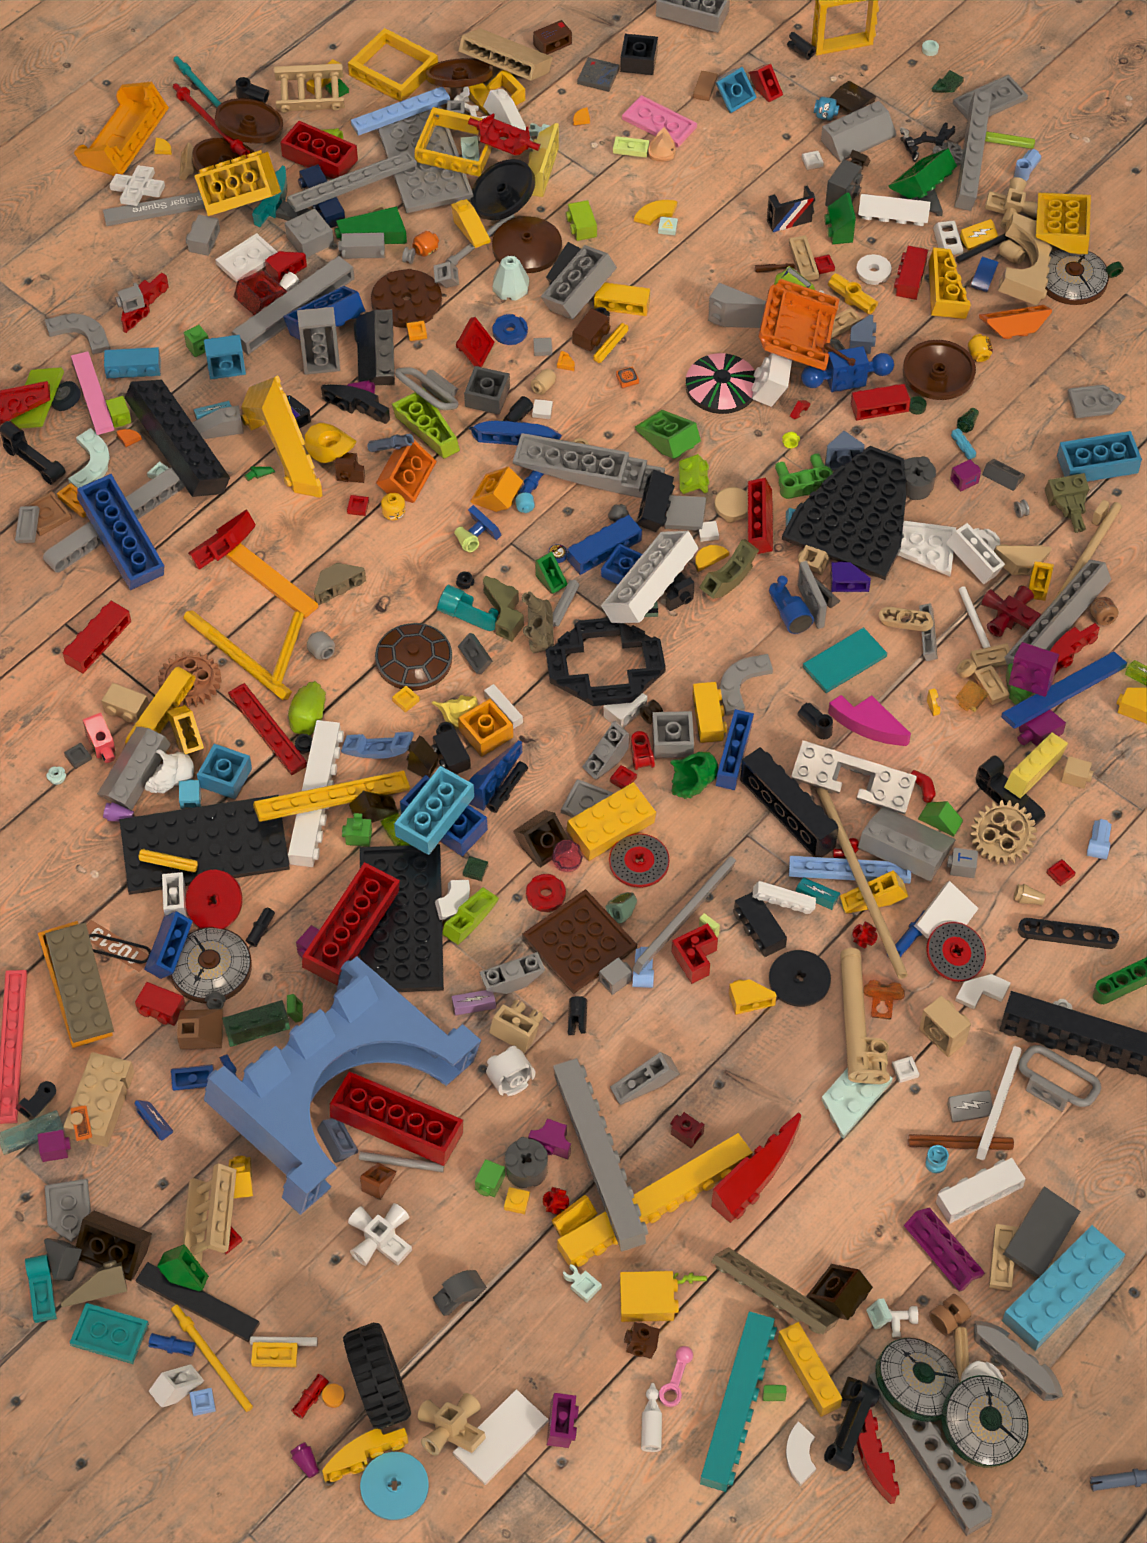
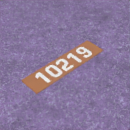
(116, 947)

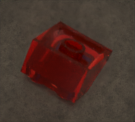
(258, 291)

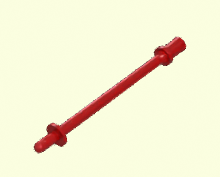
(183, 93)

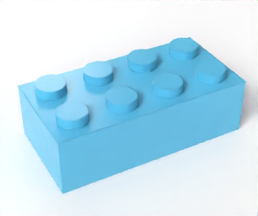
(434, 810)

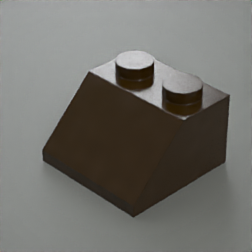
(540, 836)
(840, 1290)

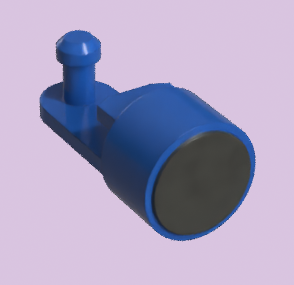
(792, 609)

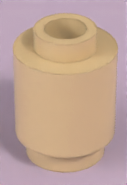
(1012, 252)
(543, 381)

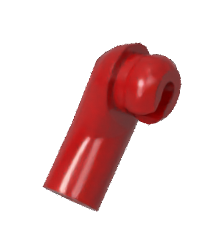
(838, 853)

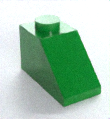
(182, 1268)

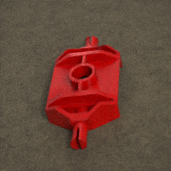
(491, 130)

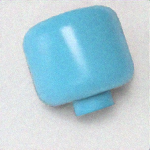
(525, 502)

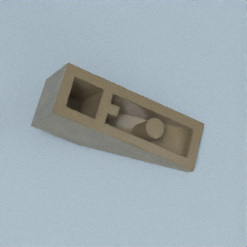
(102, 1283)

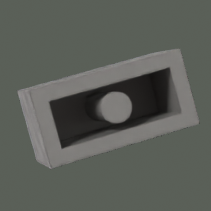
(203, 235)

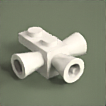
(380, 1235)

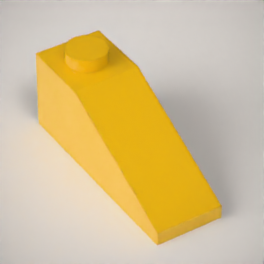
(469, 223)
(1040, 579)
(885, 889)

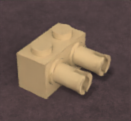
(514, 1027)

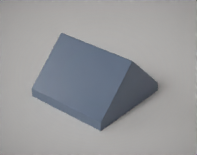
(842, 450)

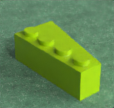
(427, 424)

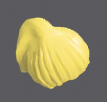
(456, 707)

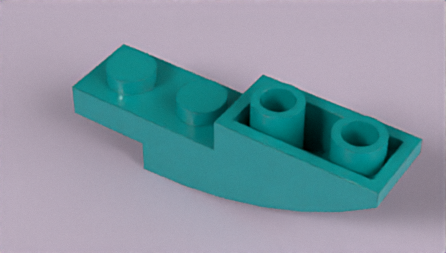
(270, 205)

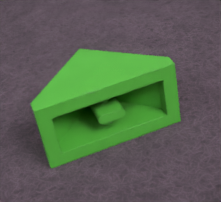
(941, 816)

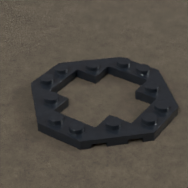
(579, 684)

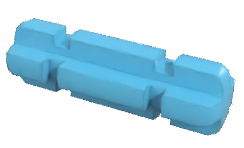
(963, 444)

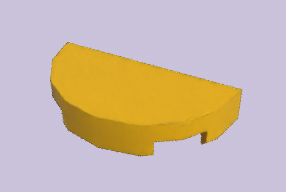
(709, 555)

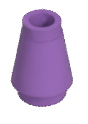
(114, 812)

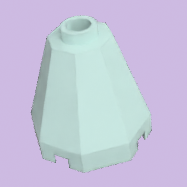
(510, 279)

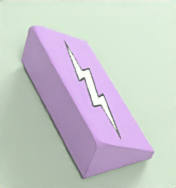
(473, 1002)

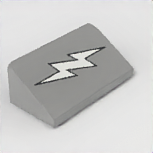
(970, 1106)

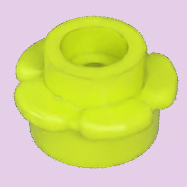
(790, 439)

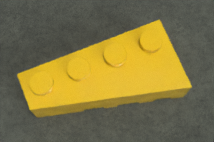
(946, 291)

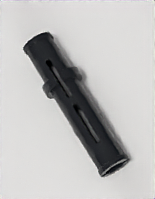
(496, 802)

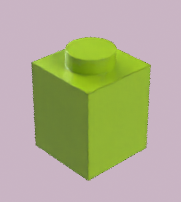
(118, 411)

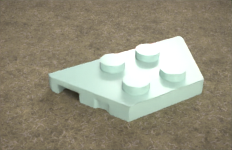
(850, 1101)

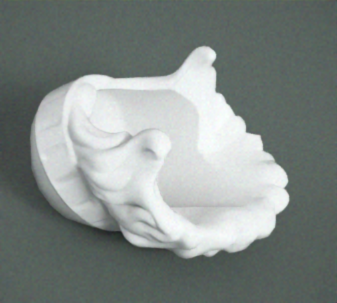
(174, 769)

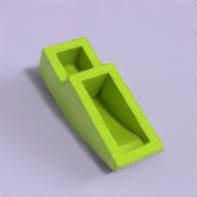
(469, 915)

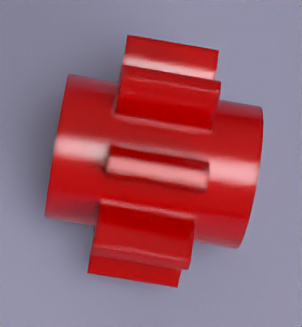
(864, 935)
(555, 1200)

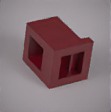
(687, 1135)

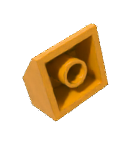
(497, 490)

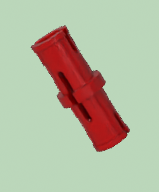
(310, 1396)

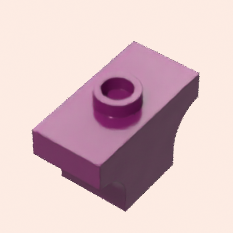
(553, 1139)

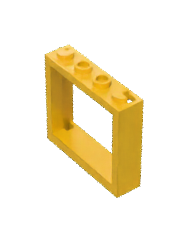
(845, 42)
(381, 83)
(453, 121)

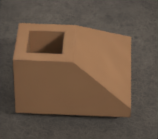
(200, 1029)

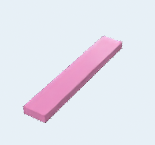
(92, 393)

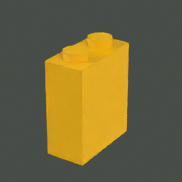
(185, 729)
(648, 1296)

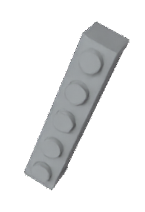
(929, 636)

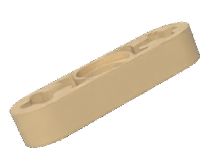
(912, 624)

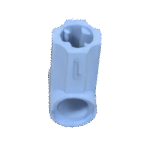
(1026, 164)
(1099, 842)
(646, 976)

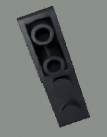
(353, 398)

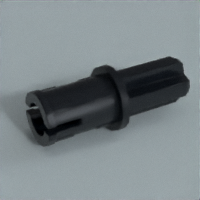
(260, 927)

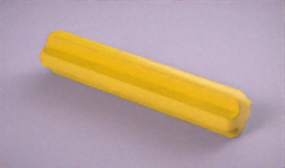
(610, 343)
(168, 860)

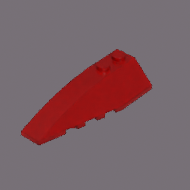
(752, 1175)

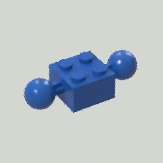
(842, 375)

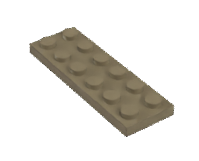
(79, 982)
(775, 1290)

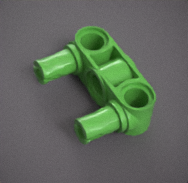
(802, 482)

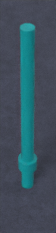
(186, 70)

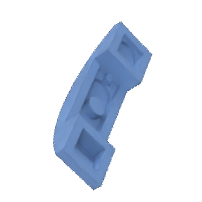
(377, 748)

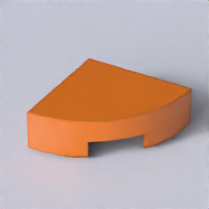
(128, 436)

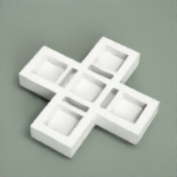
(137, 185)

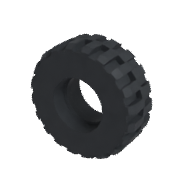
(376, 1375)

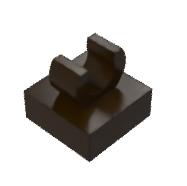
(859, 158)

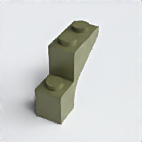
(504, 599)

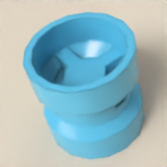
(938, 1154)

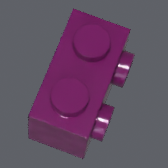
(561, 1420)

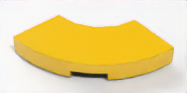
(655, 210)

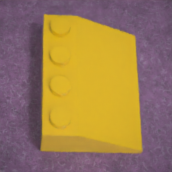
(1064, 221)

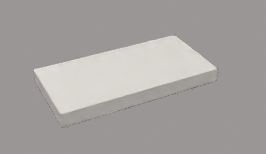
(506, 1434)

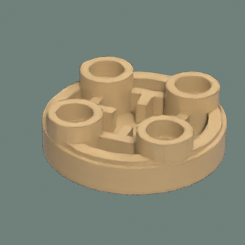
(732, 504)

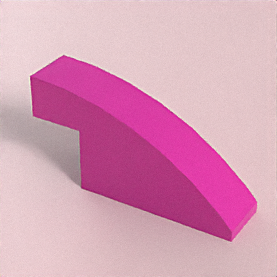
(869, 720)

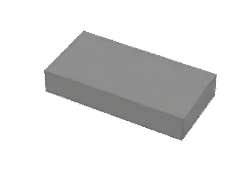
(27, 524)

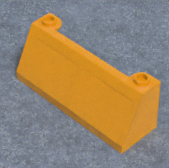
(126, 130)

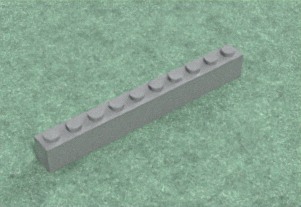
(599, 1155)

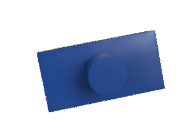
(482, 524)

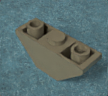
(337, 581)

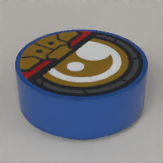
(559, 552)

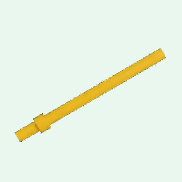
(187, 1325)

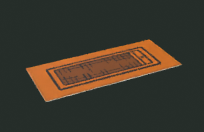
(83, 1130)

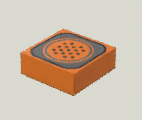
(627, 377)

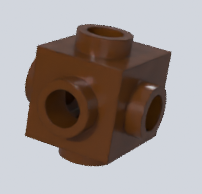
(642, 1340)

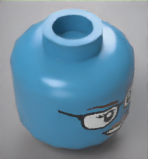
(826, 108)

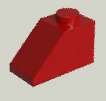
(766, 82)
(285, 262)

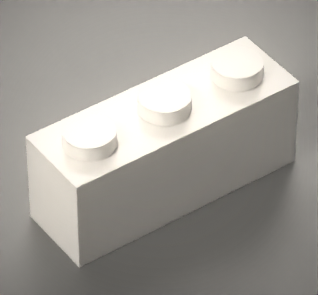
(975, 553)

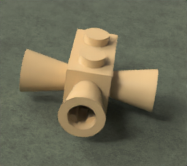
(1012, 202)
(451, 1425)

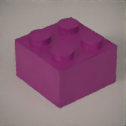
(1033, 669)

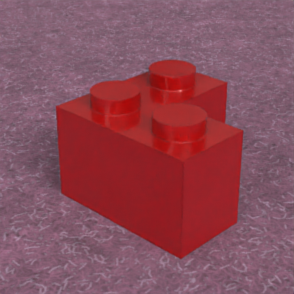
(691, 952)

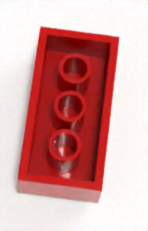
(316, 147)

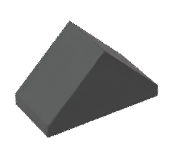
(62, 1258)

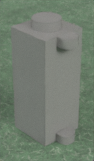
(362, 245)

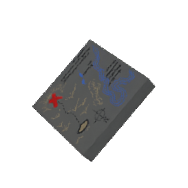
(598, 74)

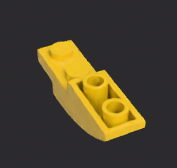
(354, 1455)

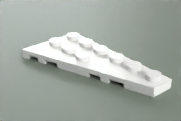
(927, 545)

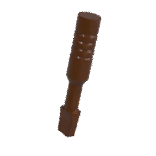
(772, 267)

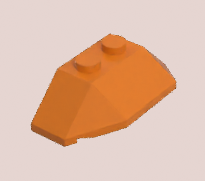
(1016, 321)

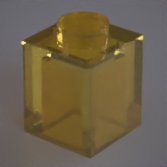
(971, 696)

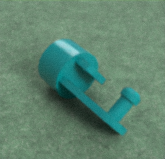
(459, 604)

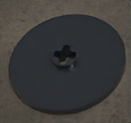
(793, 991)

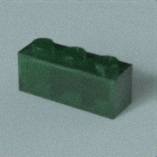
(256, 1023)

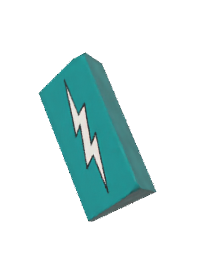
(824, 895)

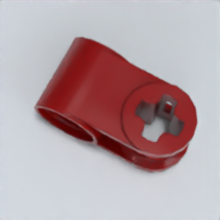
(641, 754)

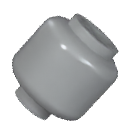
(320, 645)

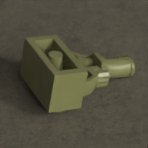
(1069, 496)

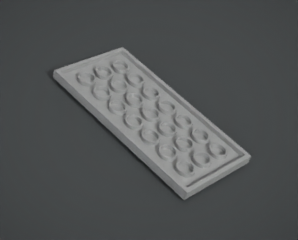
(424, 184)

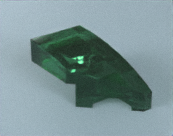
(949, 83)

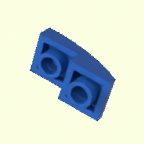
(984, 274)

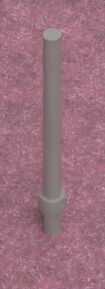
(454, 259)

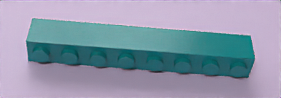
(737, 1402)

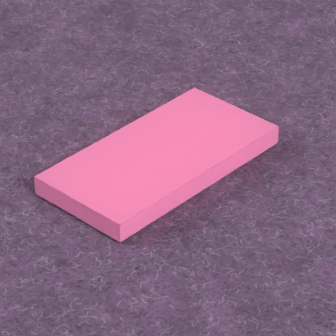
(653, 117)

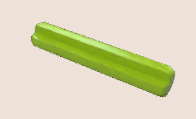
(1011, 140)

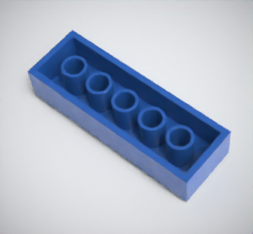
(120, 531)

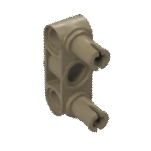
(539, 623)

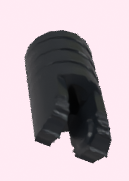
(801, 46)
(519, 410)
(577, 1014)

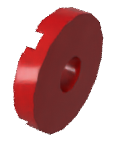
(545, 903)

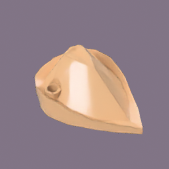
(661, 147)

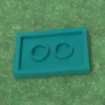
(109, 1333)

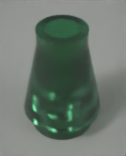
(967, 420)

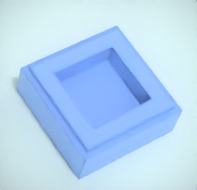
(202, 1401)

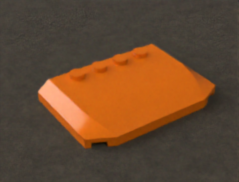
(798, 323)

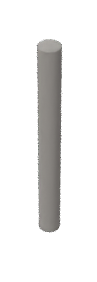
(399, 1161)

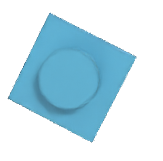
(189, 793)

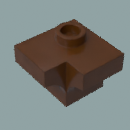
(349, 469)

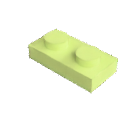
(631, 146)

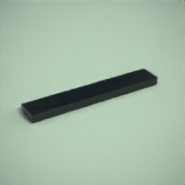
(199, 1303)

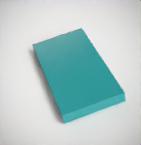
(844, 660)

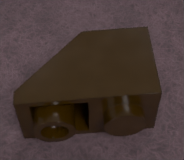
(421, 757)
(373, 806)

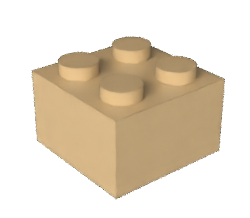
(945, 1026)

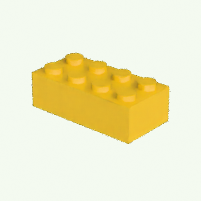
(610, 821)

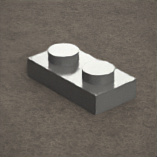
(287, 213)
(475, 653)

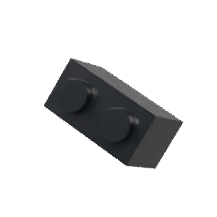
(451, 752)

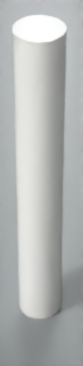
(301, 1341)

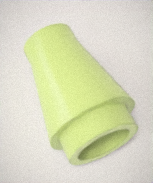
(467, 540)

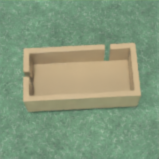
(102, 1094)

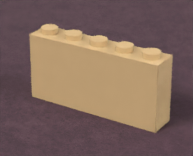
(505, 54)

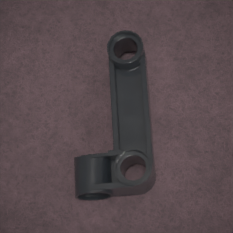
(16, 444)
(861, 1398)

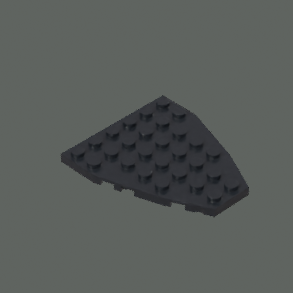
(856, 513)

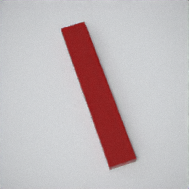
(268, 729)

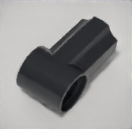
(246, 90)
(817, 720)

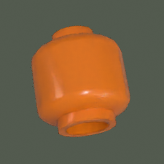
(425, 243)

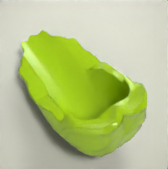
(306, 708)

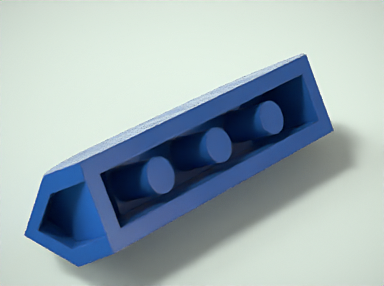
(509, 432)

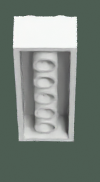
(649, 577)

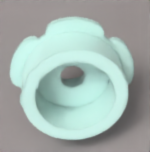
(56, 779)

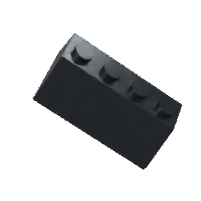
(376, 347)

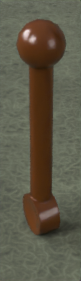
(851, 361)

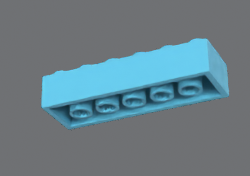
(1063, 1287)

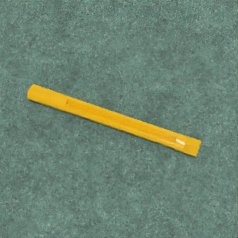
(236, 654)

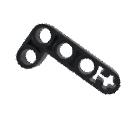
(992, 782)

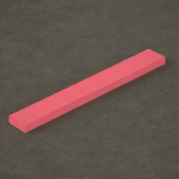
(12, 1044)

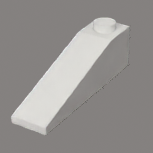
(504, 108)

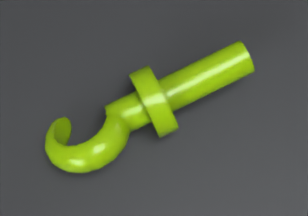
(690, 1278)

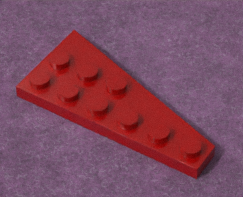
(22, 399)

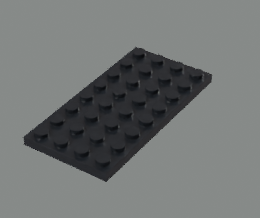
(214, 835)
(409, 937)

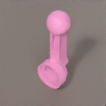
(684, 1356)

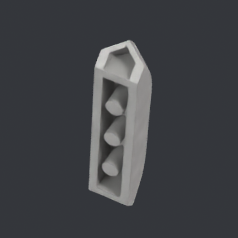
(1022, 1365)

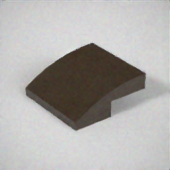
(852, 97)

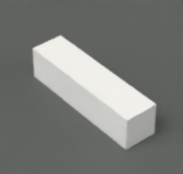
(504, 705)

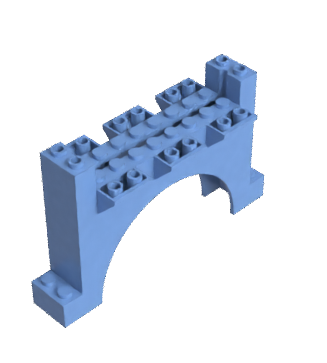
(362, 1027)

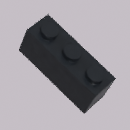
(655, 501)
(760, 924)

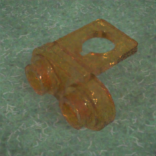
(882, 992)

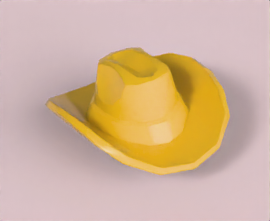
(327, 442)

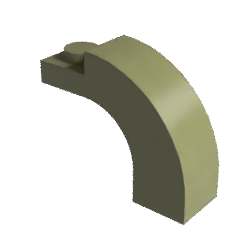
(732, 573)

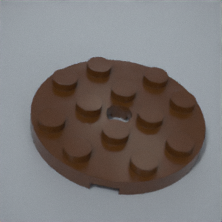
(420, 287)

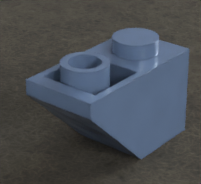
(862, 334)

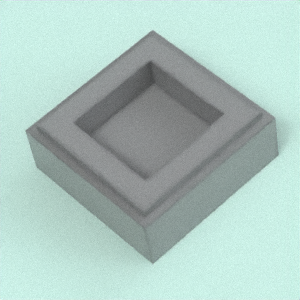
(542, 346)

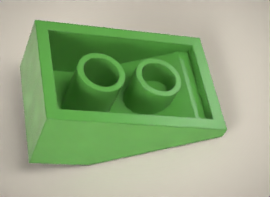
(669, 433)

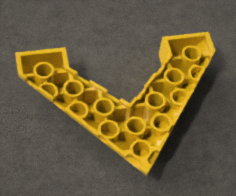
(269, 406)

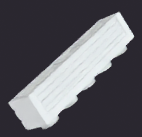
(784, 897)

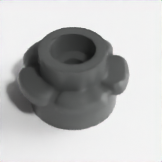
(211, 1004)

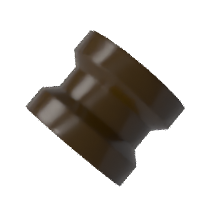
(647, 711)

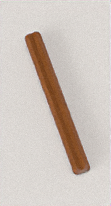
(961, 1142)

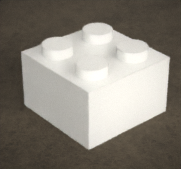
(771, 379)

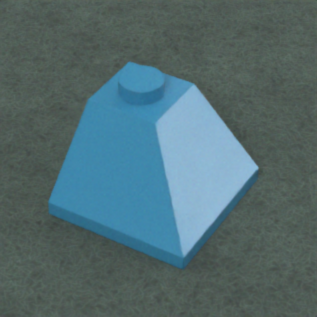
(735, 89)

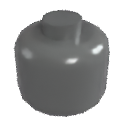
(618, 512)

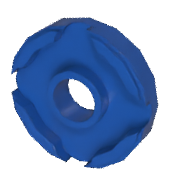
(510, 337)

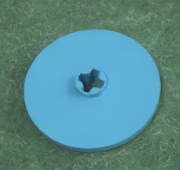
(407, 1498)

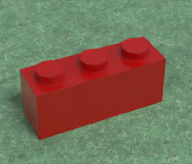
(911, 272)
(880, 402)

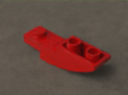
(150, 293)
(224, 541)
(1072, 643)
(877, 1464)

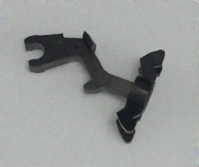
(911, 143)

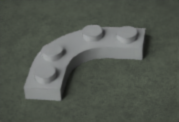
(79, 324)
(737, 675)

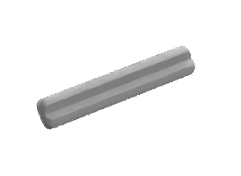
(564, 602)

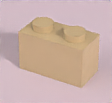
(124, 703)

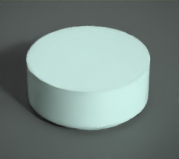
(930, 47)

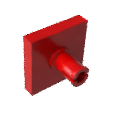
(475, 342)

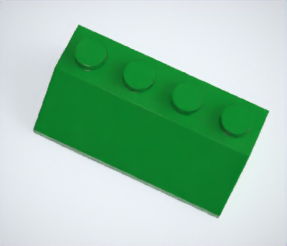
(924, 175)

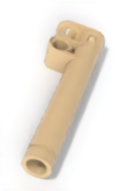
(862, 1059)

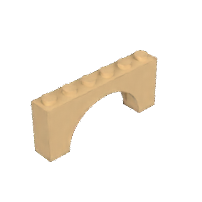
(1031, 282)

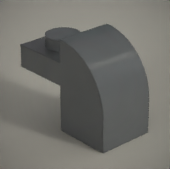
(457, 1289)

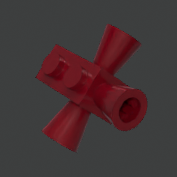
(1010, 611)

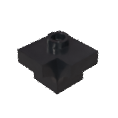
(679, 592)

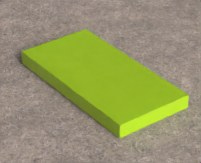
(37, 416)

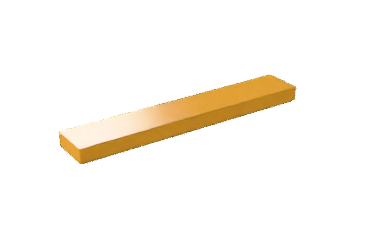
(272, 580)

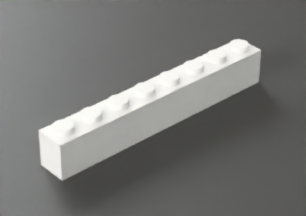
(319, 773)

